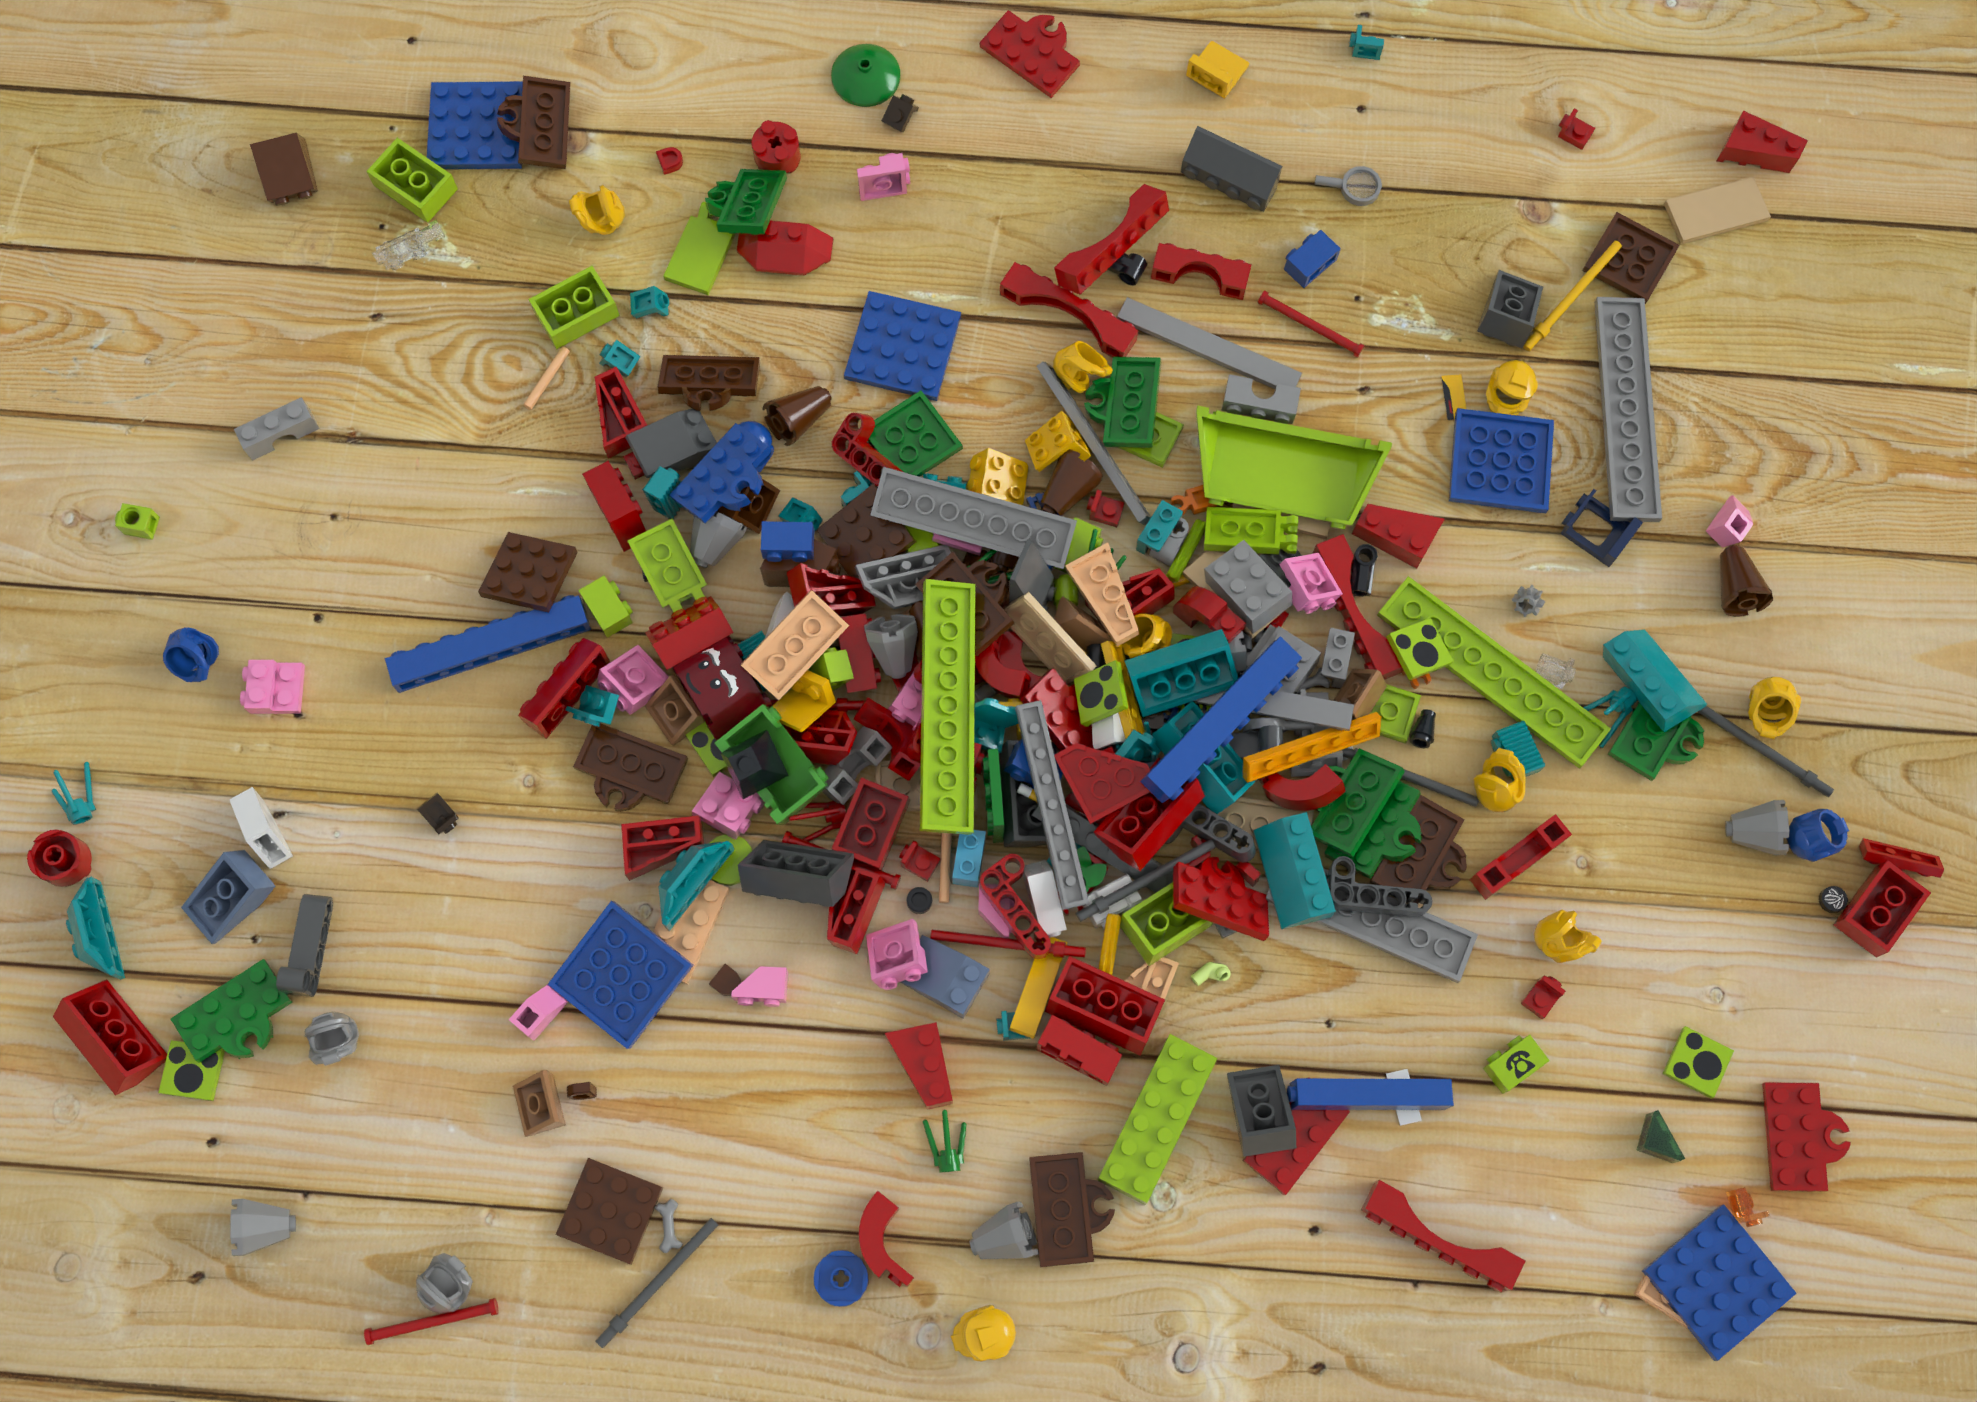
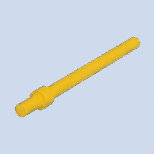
(1543, 329)

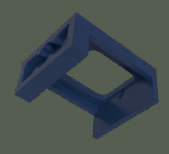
(1614, 543)

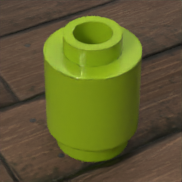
(1066, 588)

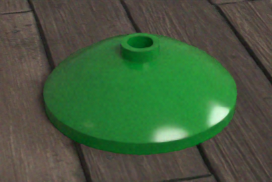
(865, 85)

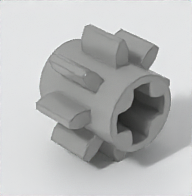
(1534, 597)

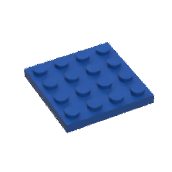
(465, 125)
(902, 345)
(1501, 460)
(620, 974)
(1719, 1282)

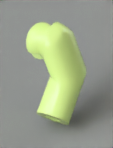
(1212, 971)

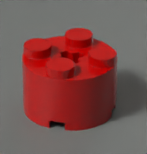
(776, 147)
(59, 858)

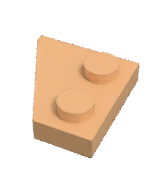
(1155, 977)

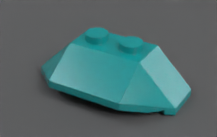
(689, 878)
(93, 929)

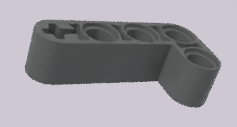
(1251, 743)
(1214, 824)
(1377, 892)
(307, 947)

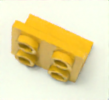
(1216, 69)
(1054, 440)
(805, 701)

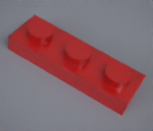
(1903, 858)

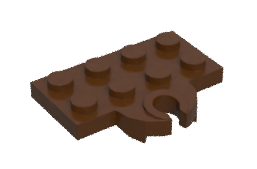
(539, 121)
(708, 378)
(990, 617)
(629, 767)
(1434, 852)
(1066, 1209)

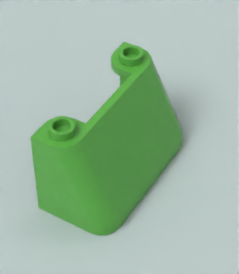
(804, 780)

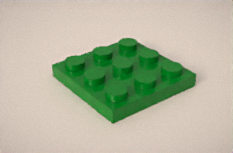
(914, 436)
(993, 796)

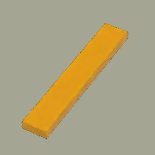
(1310, 747)

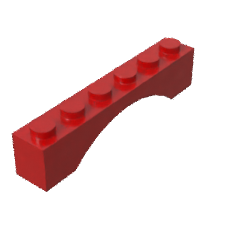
(1085, 266)
(1028, 288)
(1368, 642)
(1392, 1208)

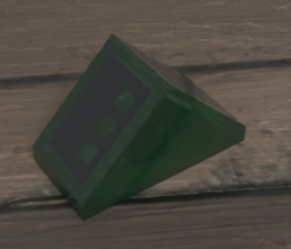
(1658, 1140)

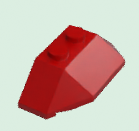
(786, 248)
(827, 738)

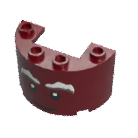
(720, 686)

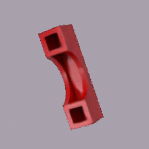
(1175, 262)
(1520, 857)

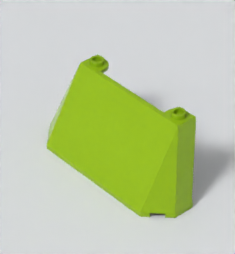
(1286, 467)

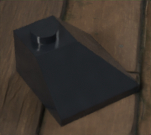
(754, 764)

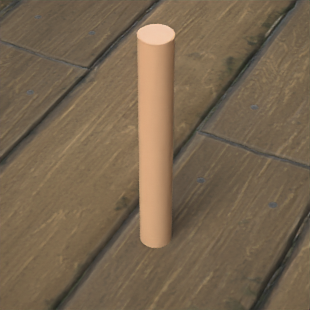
(546, 378)
(945, 865)

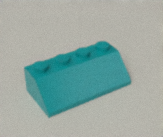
(1182, 672)
(1652, 678)
(1222, 777)
(1294, 871)

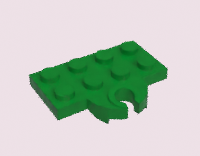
(747, 202)
(1127, 402)
(1646, 747)
(1350, 817)
(1386, 833)
(233, 1014)

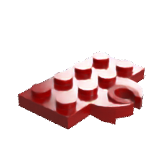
(1032, 50)
(1060, 710)
(1220, 897)
(1312, 1133)
(1800, 1137)

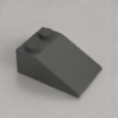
(1510, 309)
(672, 442)
(1032, 576)
(1262, 1110)

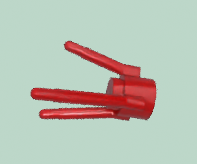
(832, 812)

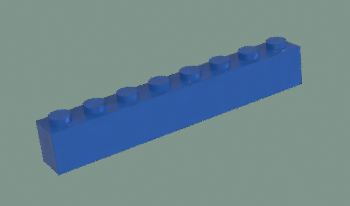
(486, 644)
(1221, 720)

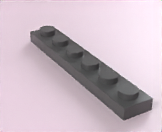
(1084, 836)

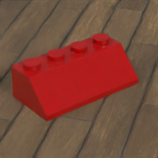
(564, 687)
(1146, 824)
(1104, 1005)
(110, 1036)

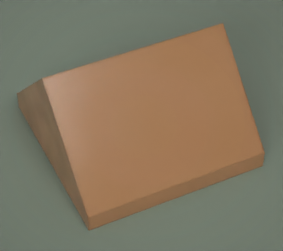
(1080, 625)
(1363, 690)
(673, 711)
(539, 1103)

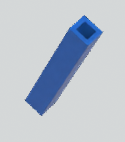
(1370, 1094)

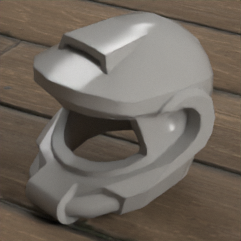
(331, 1037)
(443, 1284)

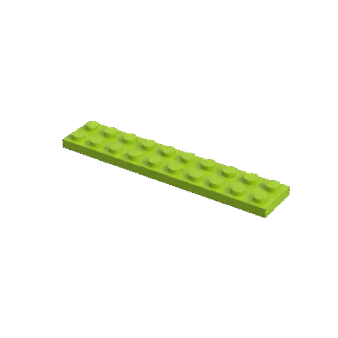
(1500, 675)
(947, 708)

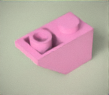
(1730, 523)
(990, 915)
(763, 985)
(538, 1011)

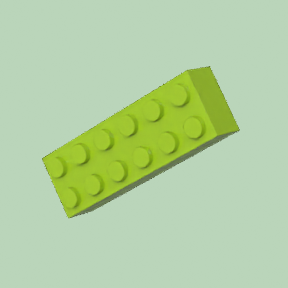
(1157, 1119)

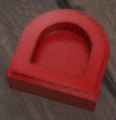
(670, 159)
(1248, 872)

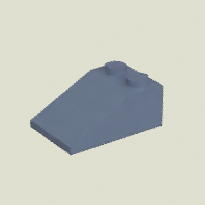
(227, 894)
(951, 977)

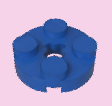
(830, 1267)

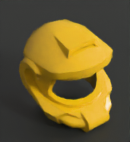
(598, 212)
(1074, 363)
(1514, 380)
(1153, 635)
(1773, 700)
(1495, 792)
(1562, 940)
(984, 1334)

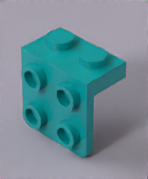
(991, 721)

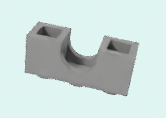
(1241, 400)
(291, 419)
(866, 750)

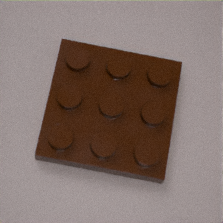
(1638, 262)
(862, 536)
(528, 572)
(609, 1211)

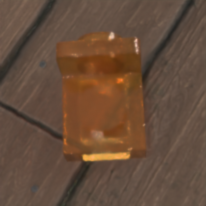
(1741, 1206)

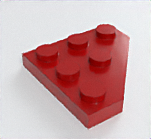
(1101, 779)

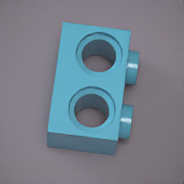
(969, 859)

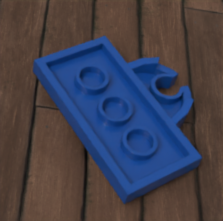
(723, 475)

